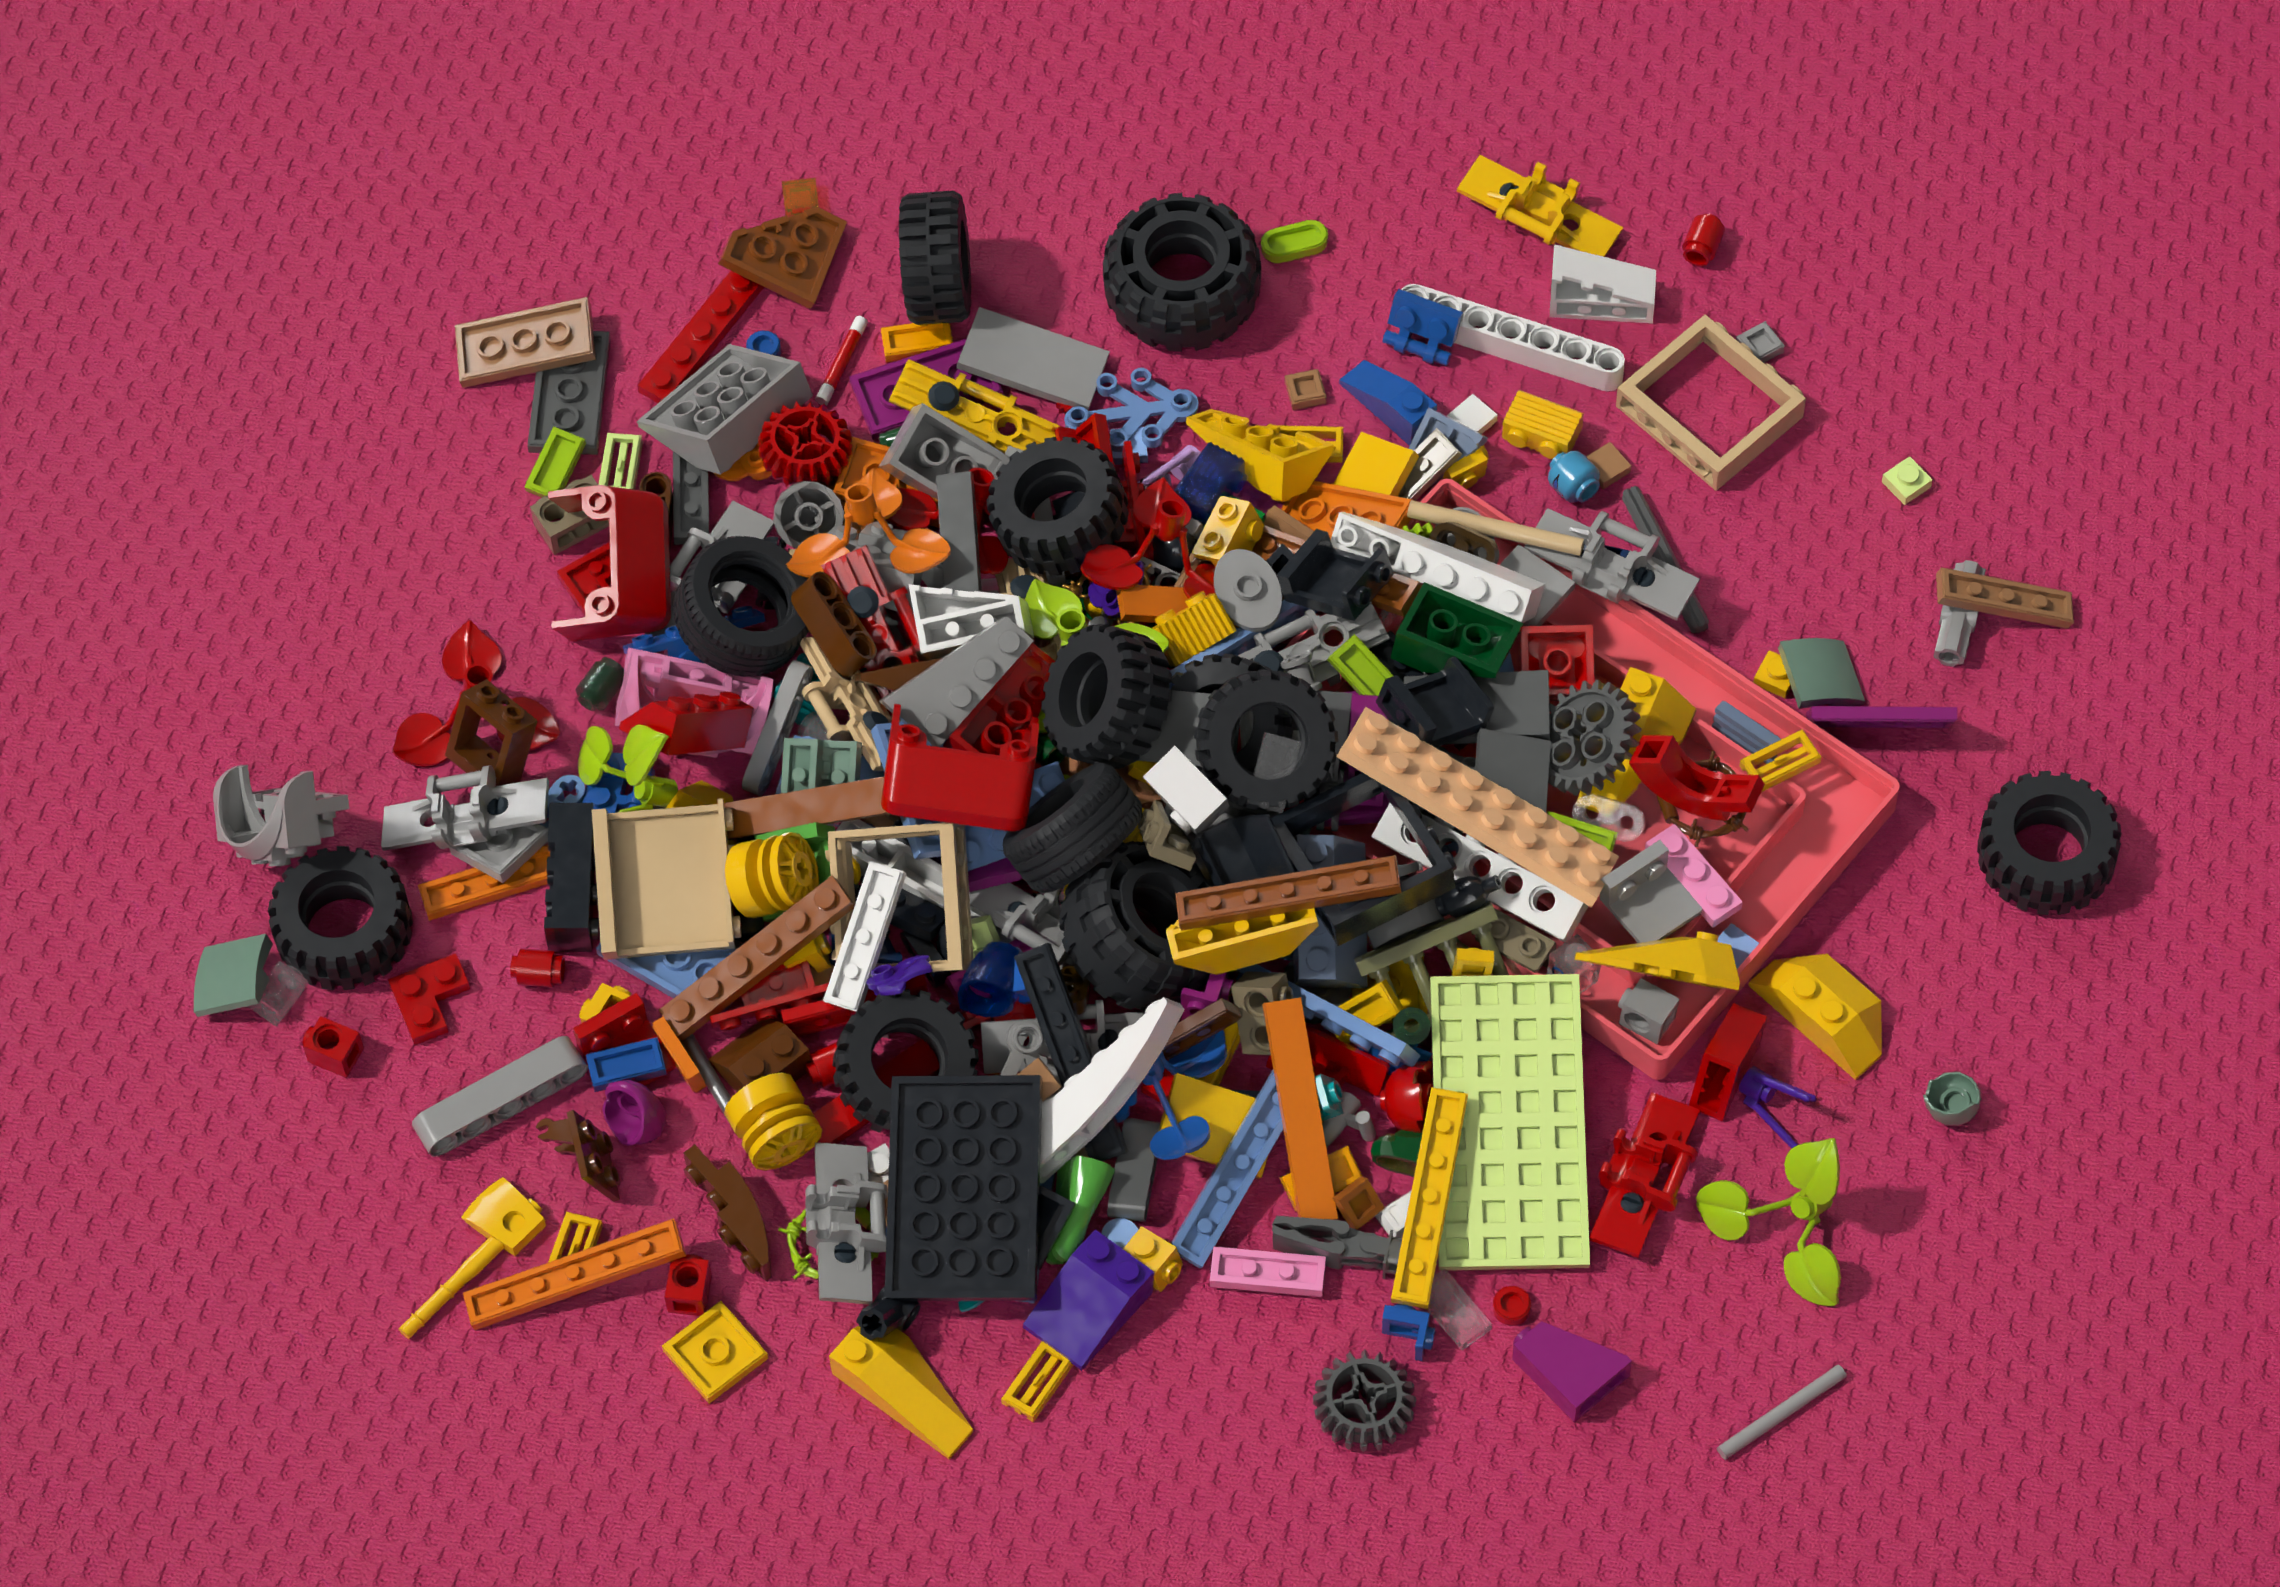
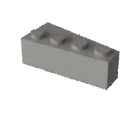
(959, 681)

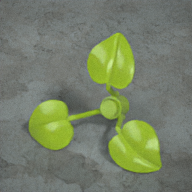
(1061, 612)
(639, 754)
(1816, 1171)

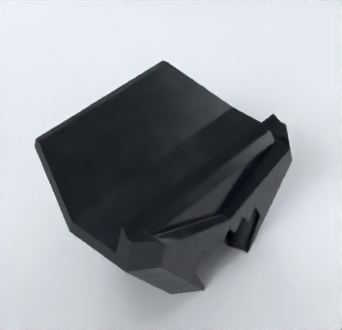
(1241, 851)

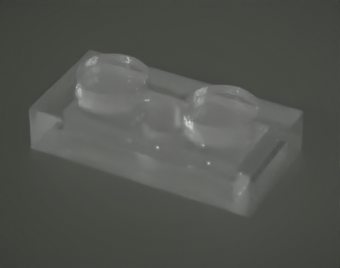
(1456, 1311)

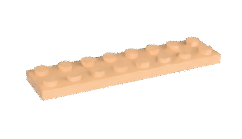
(1477, 806)

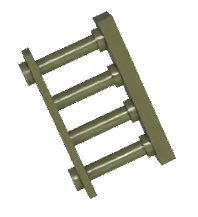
(1411, 950)

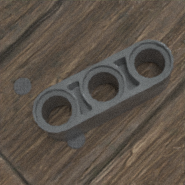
(1134, 1172)

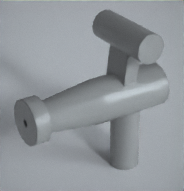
(1361, 1121)

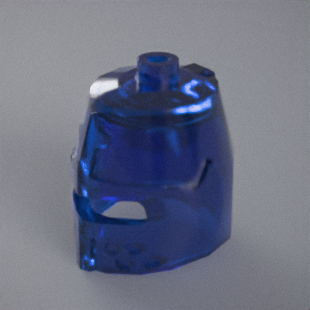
(991, 973)

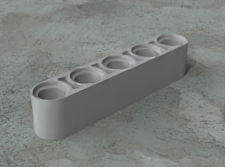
(499, 1096)

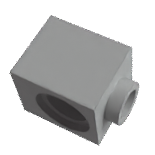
(1648, 1010)

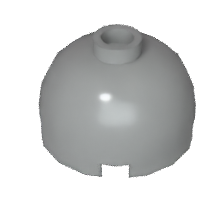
(806, 511)

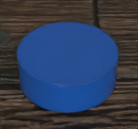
(764, 342)

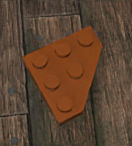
(786, 253)

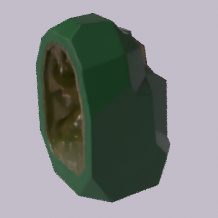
(1397, 1152)

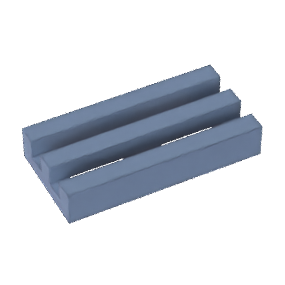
(1742, 729)

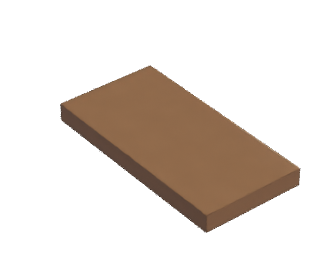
(525, 342)

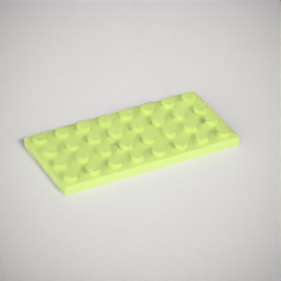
(1522, 1142)

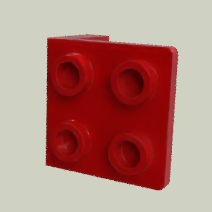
(619, 1026)

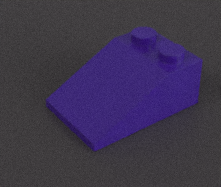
(1090, 1299)

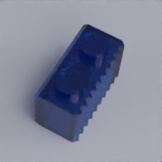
(1209, 478)

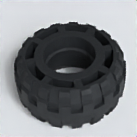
(1189, 310)
(1111, 940)

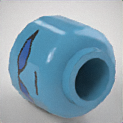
(1573, 476)

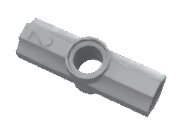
(1956, 625)

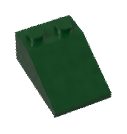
(1451, 626)

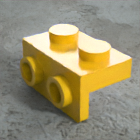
(1230, 527)

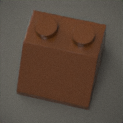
(761, 1051)

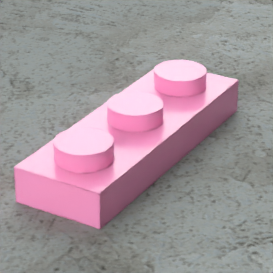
(1698, 877)
(1267, 1271)

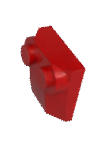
(1562, 651)

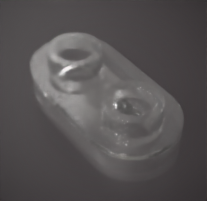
(1610, 815)

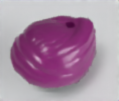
(633, 1112)

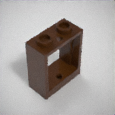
(513, 721)

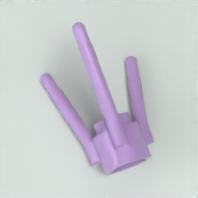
(1177, 465)

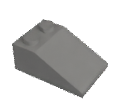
(936, 446)

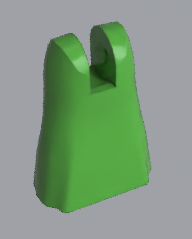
(1084, 1183)

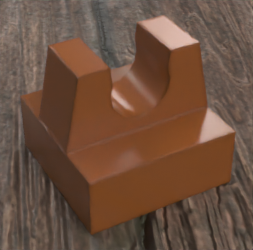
(1358, 1203)

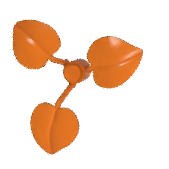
(864, 503)

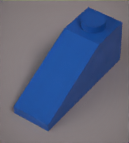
(1389, 398)

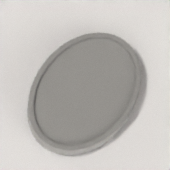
(1248, 590)

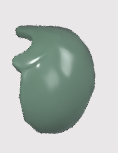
(1952, 1098)

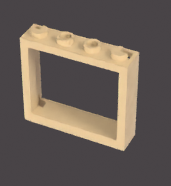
(1679, 440)
(953, 875)

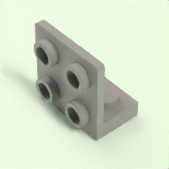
(1648, 896)

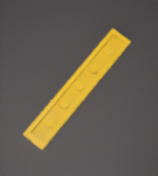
(1429, 1198)

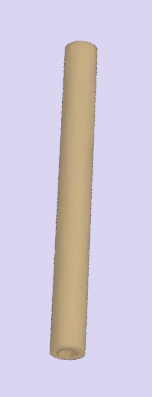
(1497, 528)

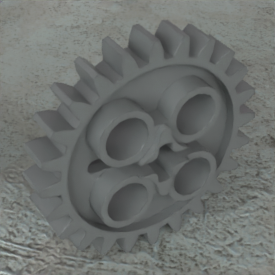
(1590, 736)

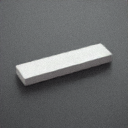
(864, 936)

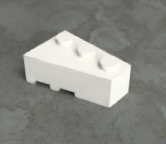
(1600, 288)
(952, 617)
(1186, 792)

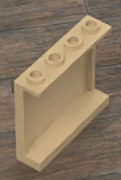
(664, 881)

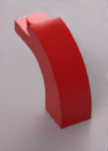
(1687, 785)

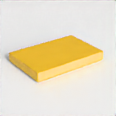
(1217, 1105)

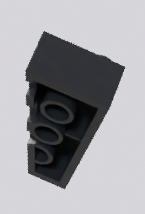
(570, 875)

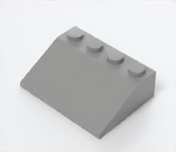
(724, 406)

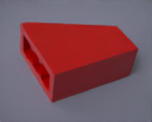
(1727, 1061)

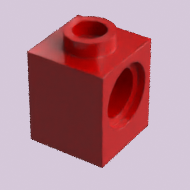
(339, 1058)
(688, 1299)

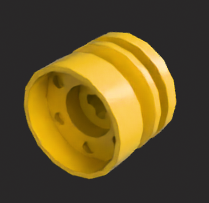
(770, 874)
(773, 1121)

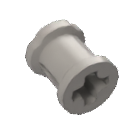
(1301, 668)

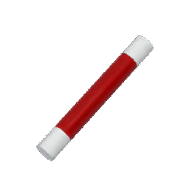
(841, 360)

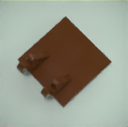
(590, 1147)

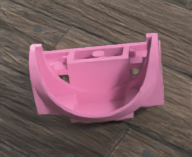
(684, 679)

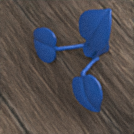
(1193, 1131)

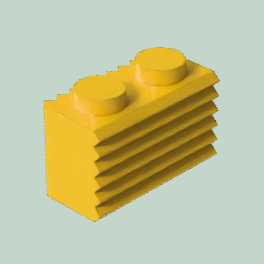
(1541, 425)
(1194, 627)

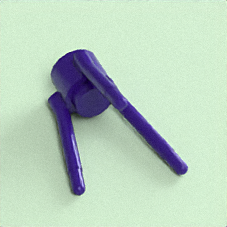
(1760, 1087)

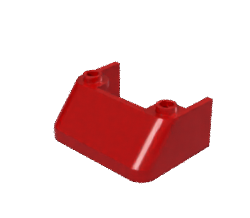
(638, 563)
(958, 783)

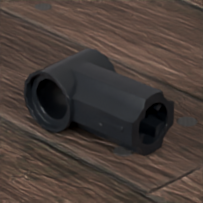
(886, 1315)

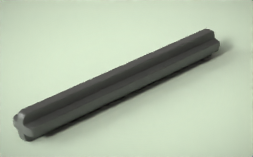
(1648, 525)

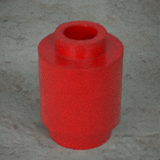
(1703, 239)
(538, 968)
(820, 1068)

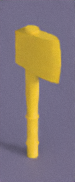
(506, 1222)

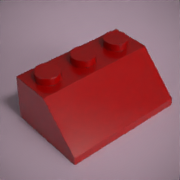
(696, 722)

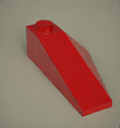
(1007, 708)

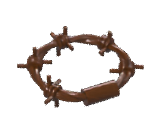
(1733, 824)

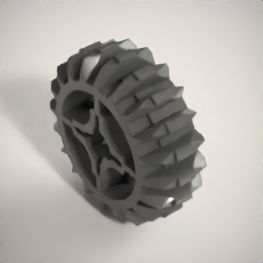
(1391, 1388)

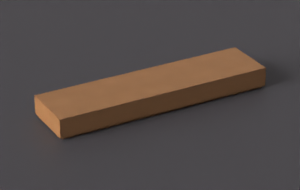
(2004, 598)

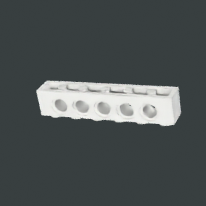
(1558, 921)

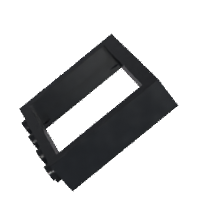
(1374, 911)

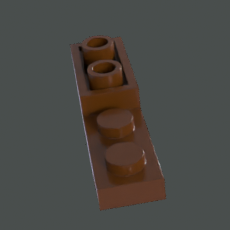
(736, 1208)

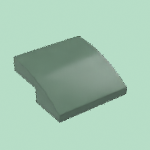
(1820, 672)
(819, 763)
(231, 975)

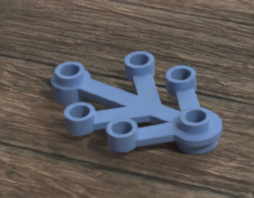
(1138, 410)

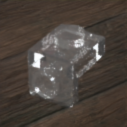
(281, 993)

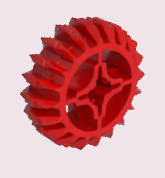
(798, 433)

